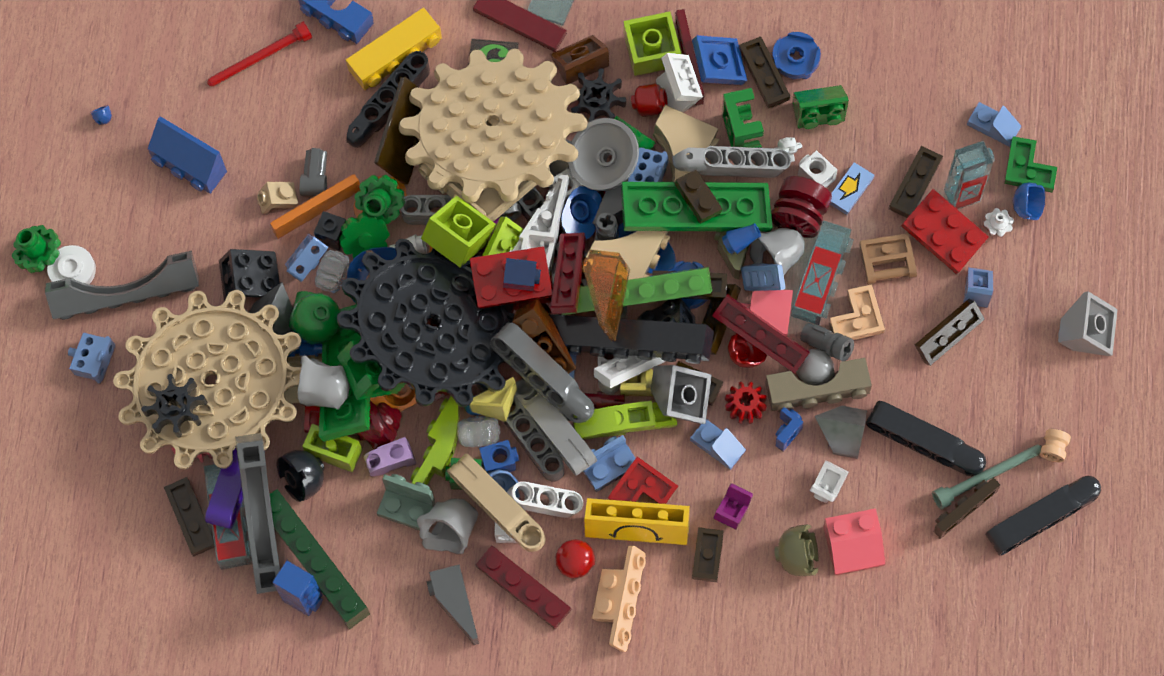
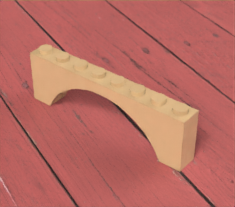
(674, 133)

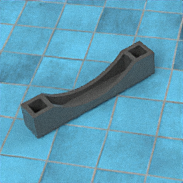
(73, 297)
(258, 511)

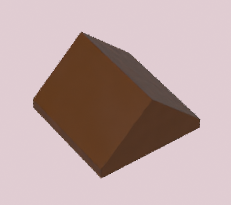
(583, 56)

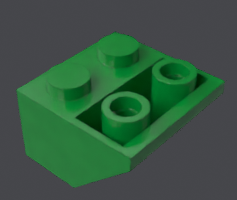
(820, 106)

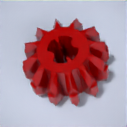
(751, 395)

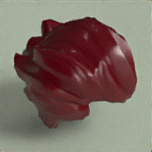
(383, 425)

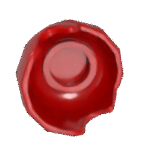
(744, 353)
(575, 558)

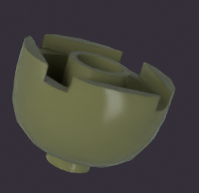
(798, 551)

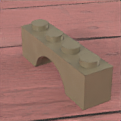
(789, 392)

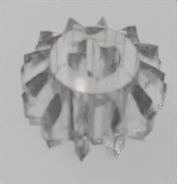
(332, 271)
(478, 431)

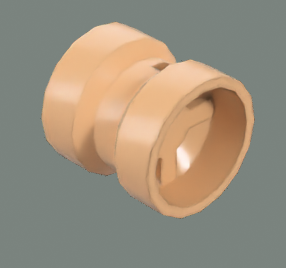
(1055, 445)

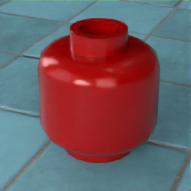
(649, 99)

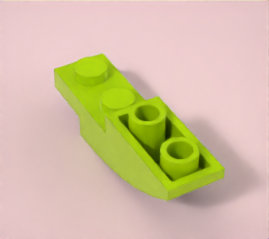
(623, 419)
(443, 436)

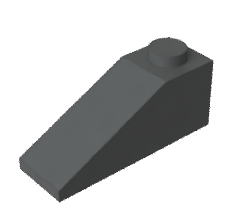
(451, 595)

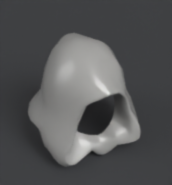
(783, 244)
(322, 384)
(453, 527)

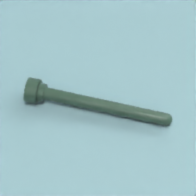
(944, 496)

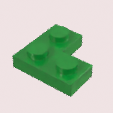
(1023, 169)

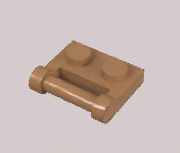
(885, 251)

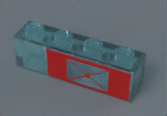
(968, 174)
(821, 273)
(230, 544)

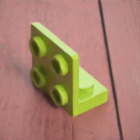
(504, 237)

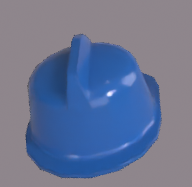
(581, 211)

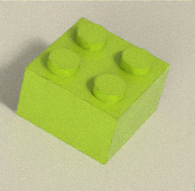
(649, 40)
(458, 231)

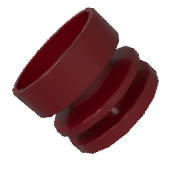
(801, 206)

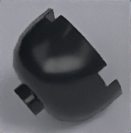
(302, 473)

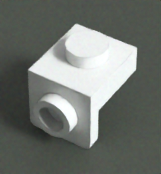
(828, 482)

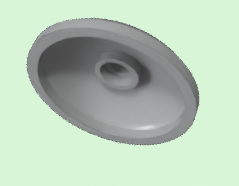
(595, 144)

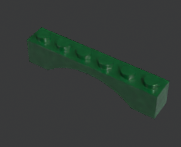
(316, 562)

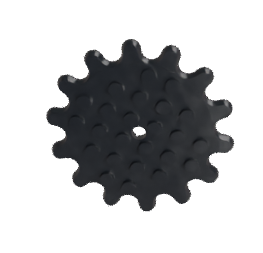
(394, 329)

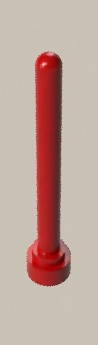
(299, 34)

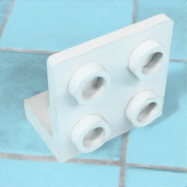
(679, 82)

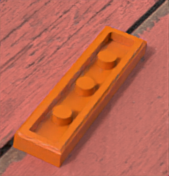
(315, 206)

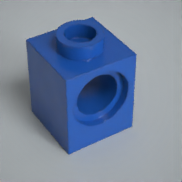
(489, 452)

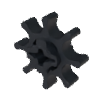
(598, 97)
(173, 414)

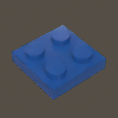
(719, 60)

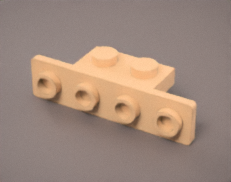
(618, 597)

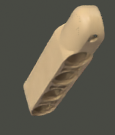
(497, 503)

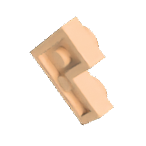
(865, 315)

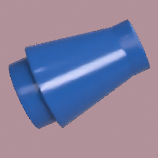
(740, 238)

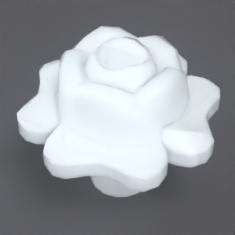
(789, 145)
(998, 222)

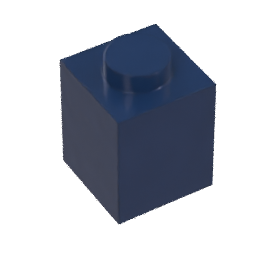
(521, 274)

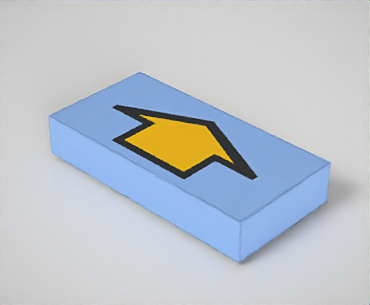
(851, 188)

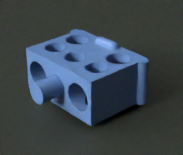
(650, 166)
(305, 257)
(91, 356)

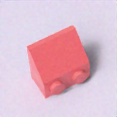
(854, 541)

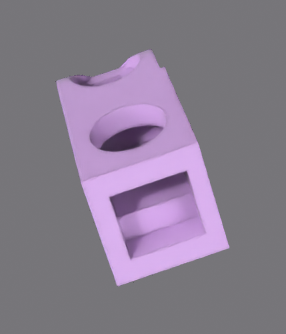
(389, 457)

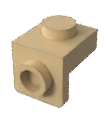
(277, 196)

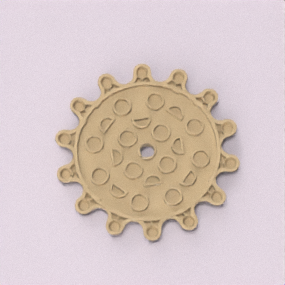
(500, 157)
(217, 342)

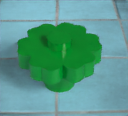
(380, 198)
(363, 234)
(36, 248)

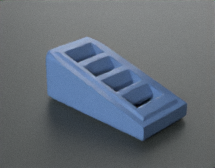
(759, 277)

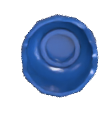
(1029, 201)

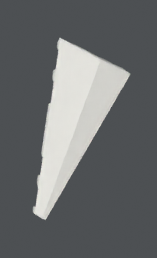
(545, 223)

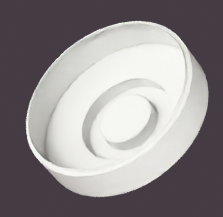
(73, 263)

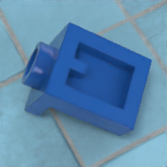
(788, 433)

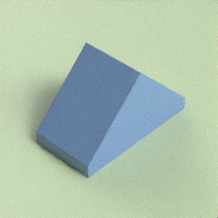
(979, 286)

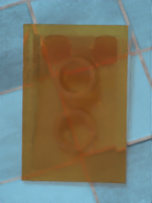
(607, 282)

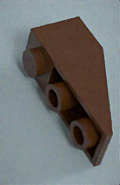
(541, 329)

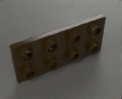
(393, 143)

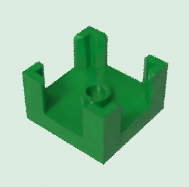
(735, 115)
(363, 376)

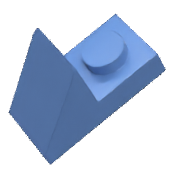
(995, 124)
(718, 444)

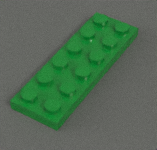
(662, 207)
(353, 414)

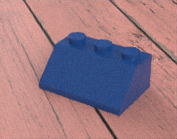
(186, 156)

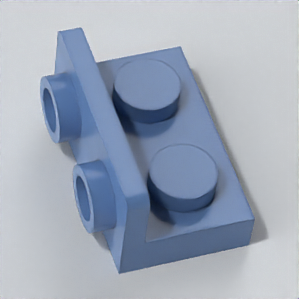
(611, 463)

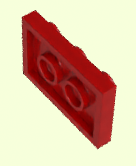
(944, 231)
(489, 278)

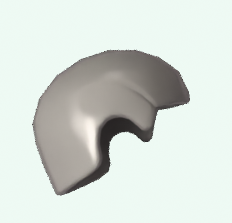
(816, 368)

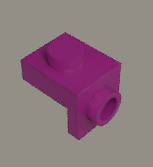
(733, 506)

